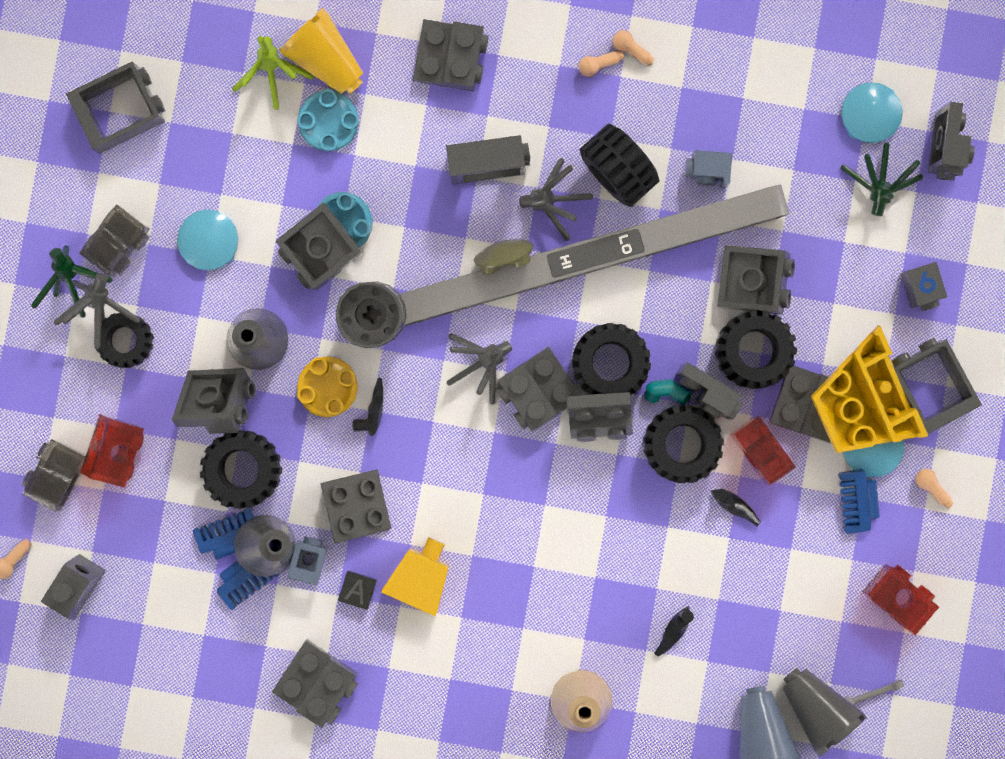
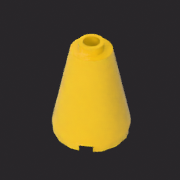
(324, 53)

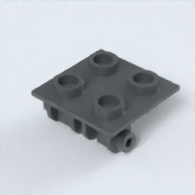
(355, 506)

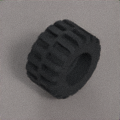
(619, 165)
(611, 334)
(781, 342)
(710, 444)
(214, 469)

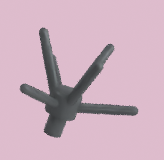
(544, 198)
(95, 298)
(488, 358)

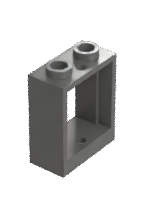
(79, 101)
(487, 159)
(969, 398)

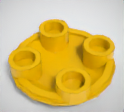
(327, 386)

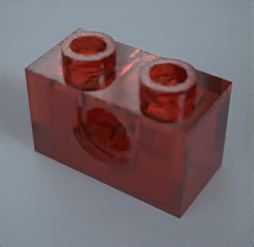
(107, 434)
(762, 450)
(883, 592)

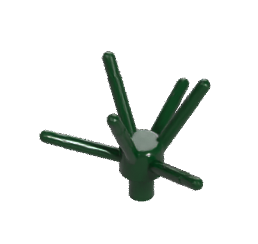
(881, 190)
(65, 271)

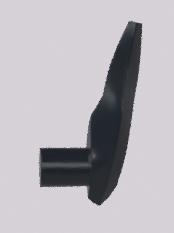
(374, 412)
(735, 505)
(675, 630)

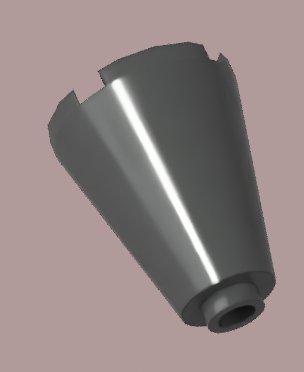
(268, 340)
(253, 548)
(820, 710)

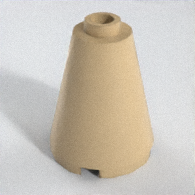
(581, 690)

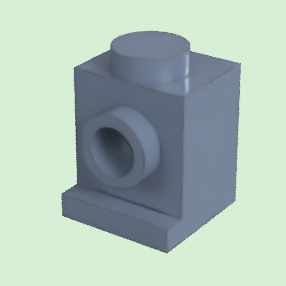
(709, 167)
(301, 571)

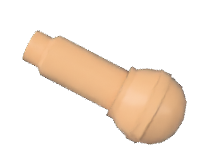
(624, 42)
(591, 65)
(927, 480)
(7, 563)

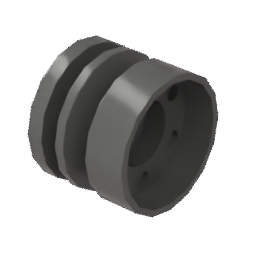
(356, 303)

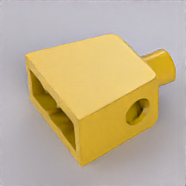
(419, 578)

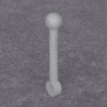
(893, 686)

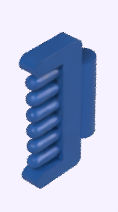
(865, 497)
(223, 544)
(233, 578)

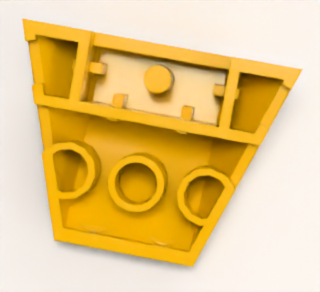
(865, 401)

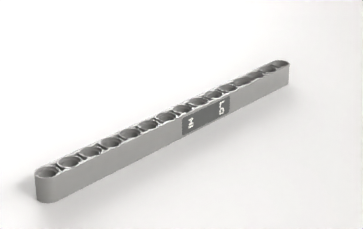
(594, 254)

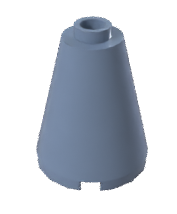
(763, 728)

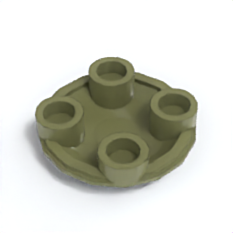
(503, 254)

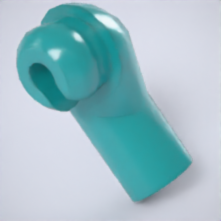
(666, 387)

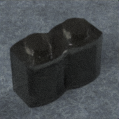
(115, 241)
(54, 475)

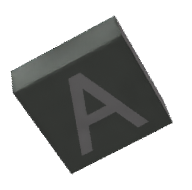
(357, 590)

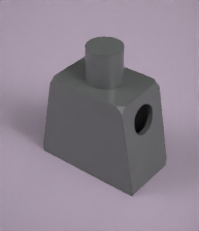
(72, 587)

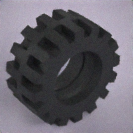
(139, 352)

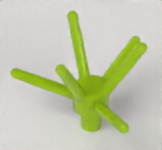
(268, 61)

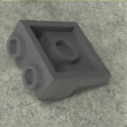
(450, 54)
(949, 150)
(318, 247)
(755, 279)
(537, 389)
(714, 397)
(214, 400)
(795, 407)
(600, 416)
(316, 684)

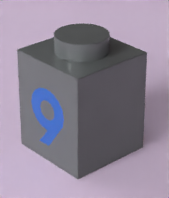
(924, 286)

